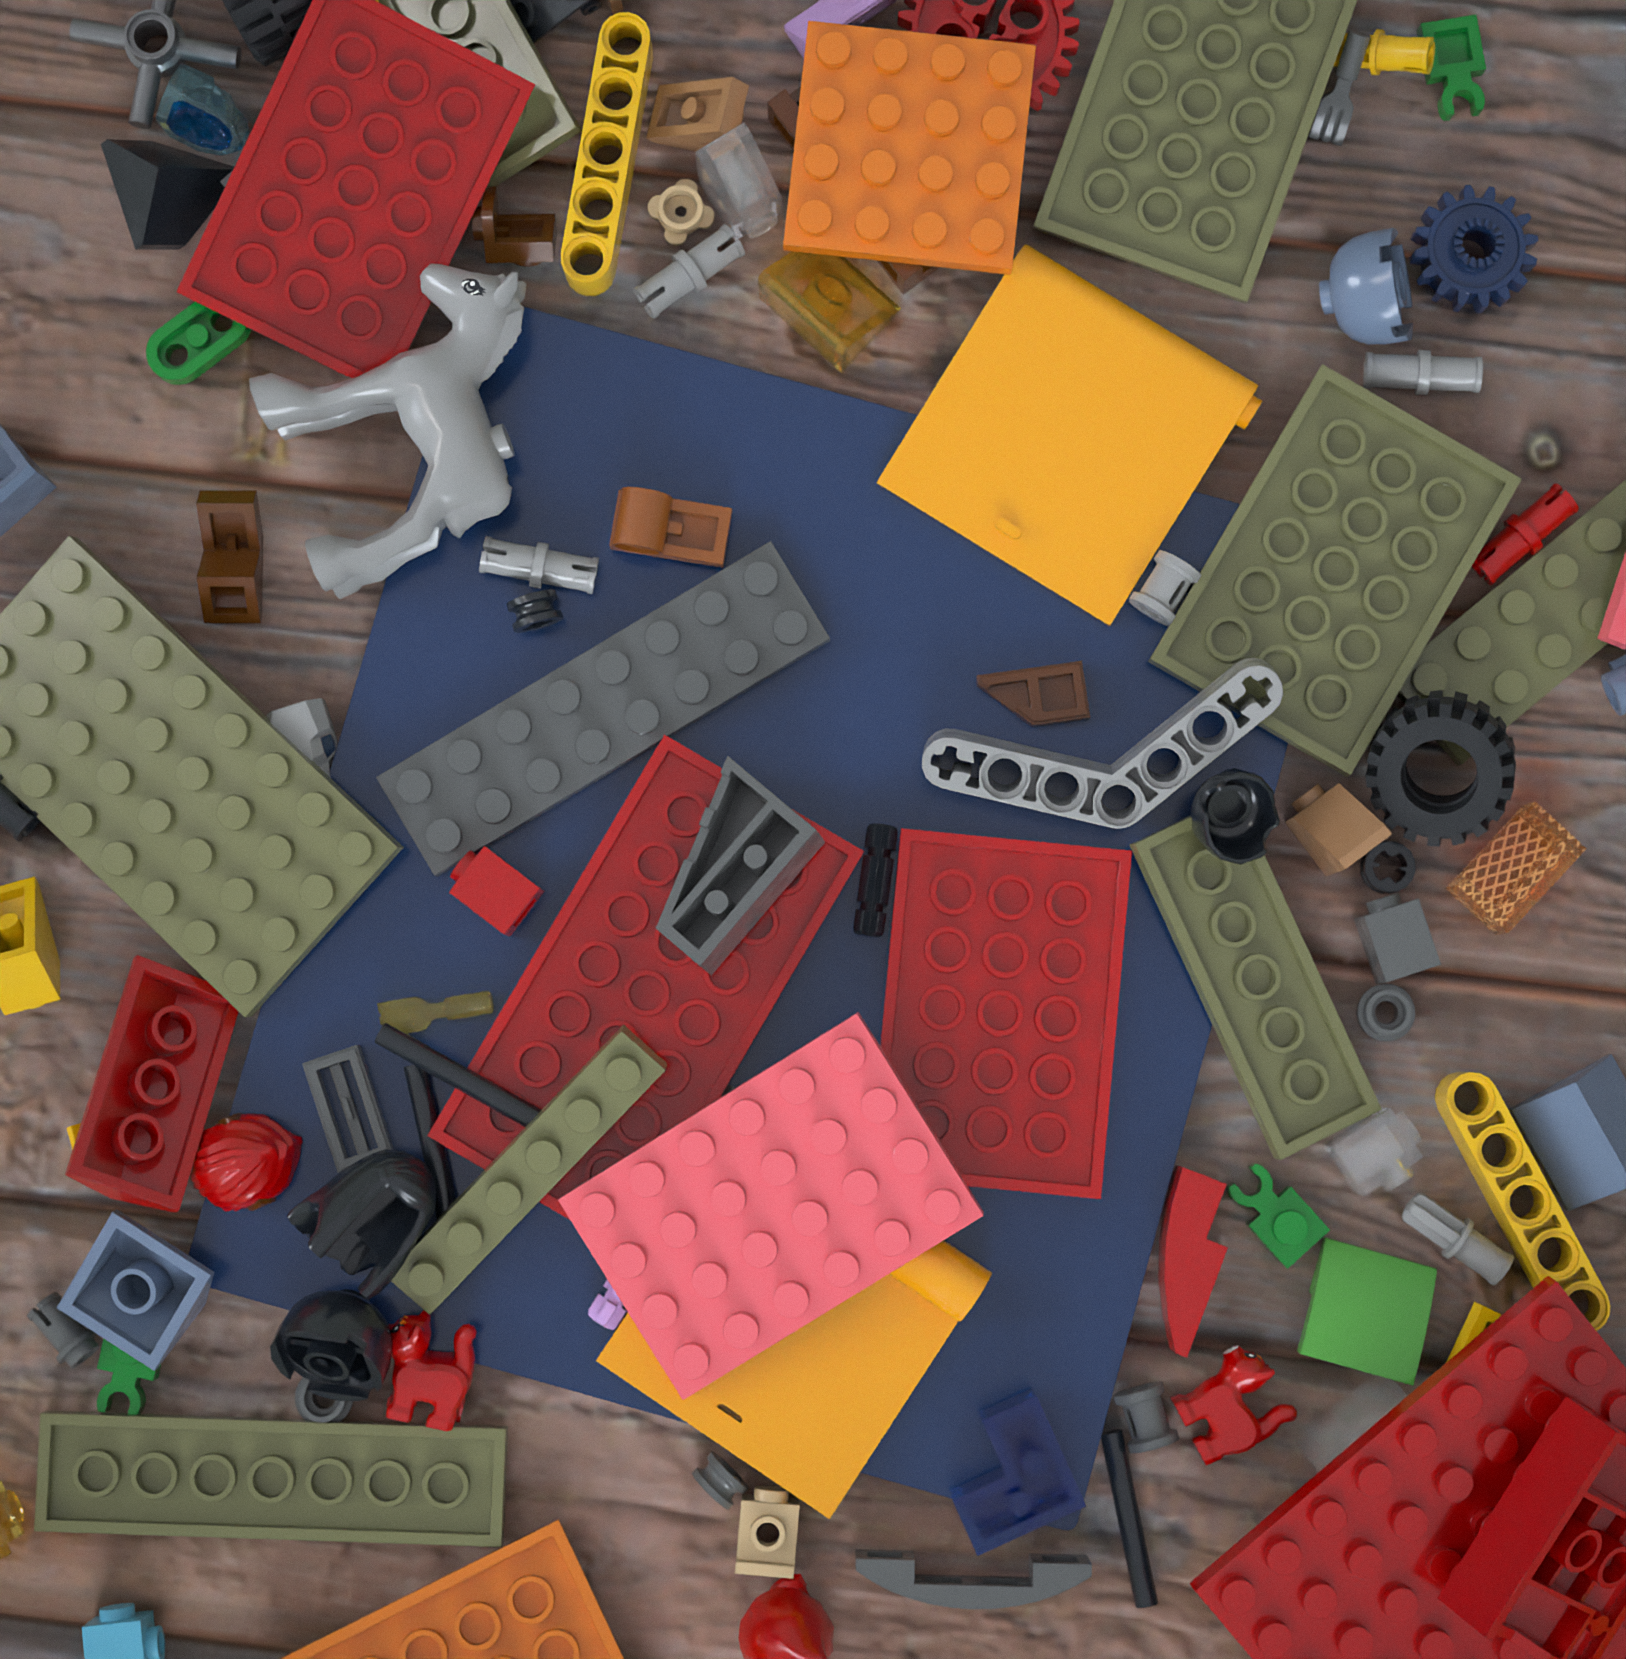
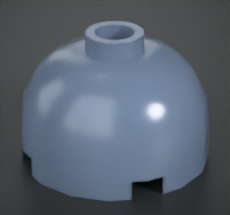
(1369, 289)

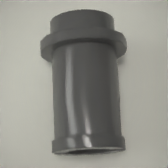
(63, 1332)

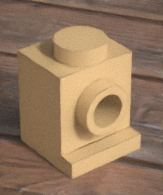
(760, 1558)

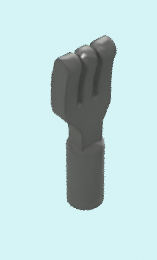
(1336, 105)

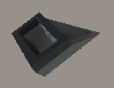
(163, 191)

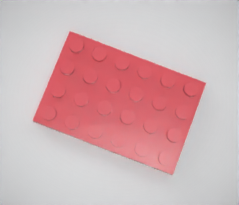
(771, 1206)

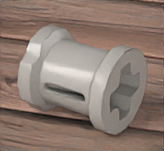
(1164, 588)

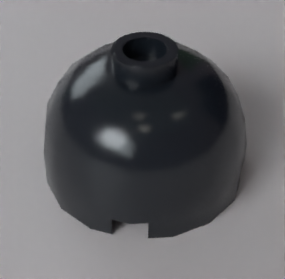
(335, 1343)

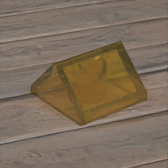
(827, 303)

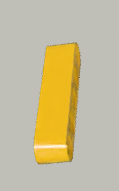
(603, 128)
(1515, 1170)

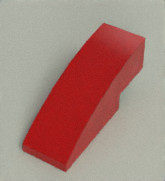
(1186, 1257)

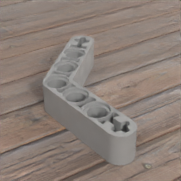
(1128, 770)

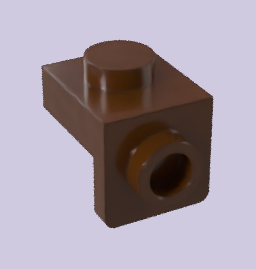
(513, 237)

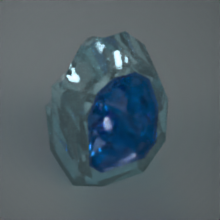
(201, 114)

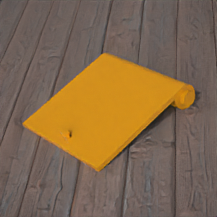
(1068, 431)
(830, 1388)

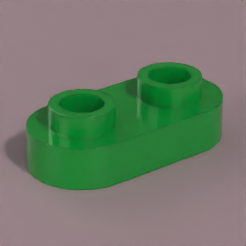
(195, 332)

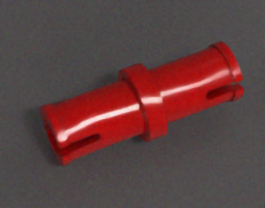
(1524, 533)

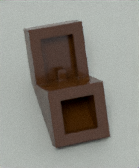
(232, 556)

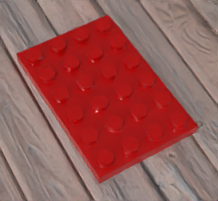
(354, 184)
(1008, 1003)

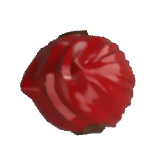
(245, 1162)

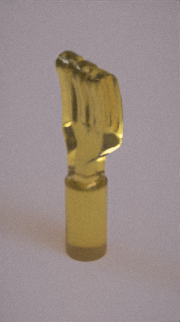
(416, 1014)

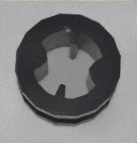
(534, 611)
(1387, 884)

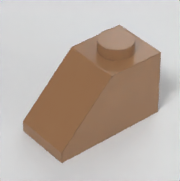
(1335, 827)

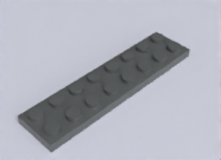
(603, 709)

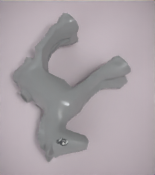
(438, 409)

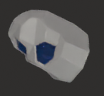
(309, 729)

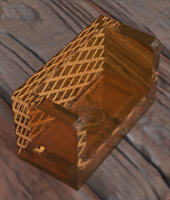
(1515, 868)

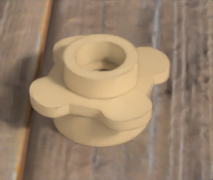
(684, 196)

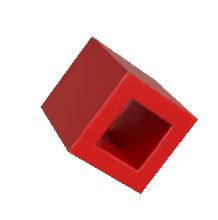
(494, 889)

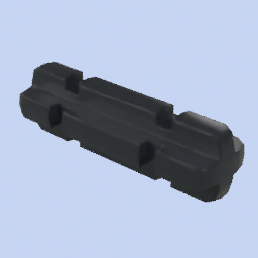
(875, 880)

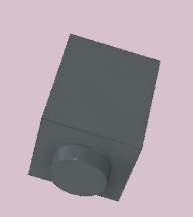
(1396, 938)

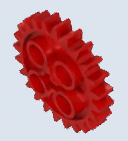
(967, 21)

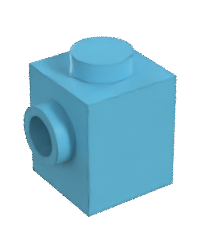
(123, 1634)

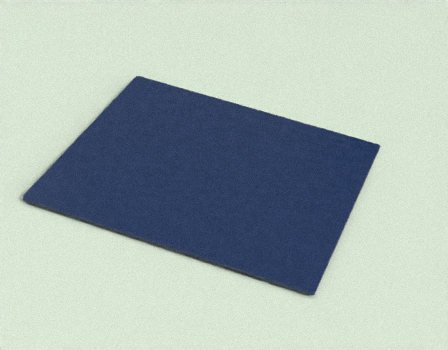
(832, 738)

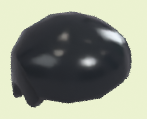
(1234, 815)

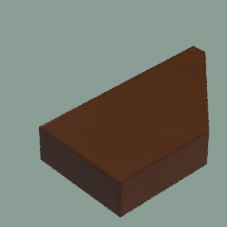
(1040, 693)

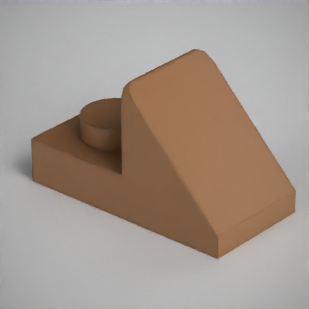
(696, 112)

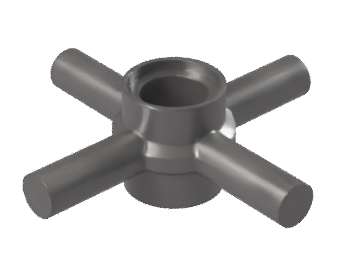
(158, 64)

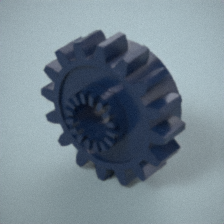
(1489, 225)

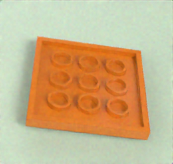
(909, 147)

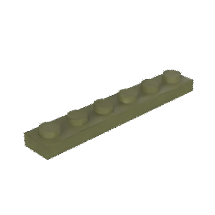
(528, 1168)

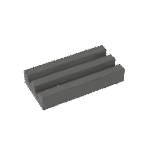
(325, 1111)

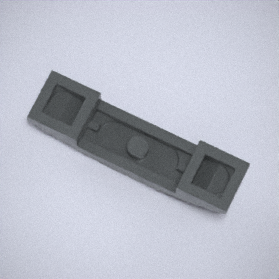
(1047, 1577)

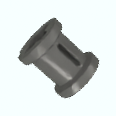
(1146, 1417)

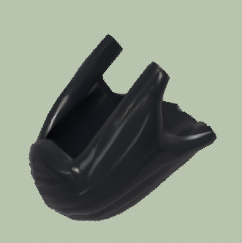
(369, 1215)

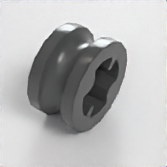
(720, 1480)

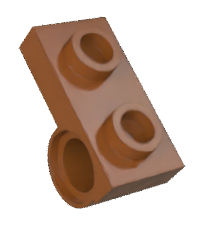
(670, 528)

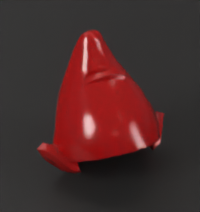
(786, 1624)

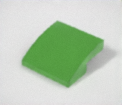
(1368, 1311)

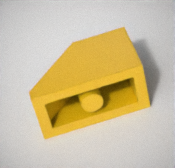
(26, 949)

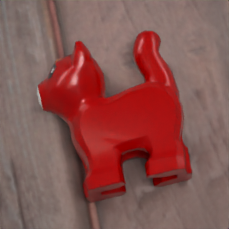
(428, 1374)
(1220, 1401)

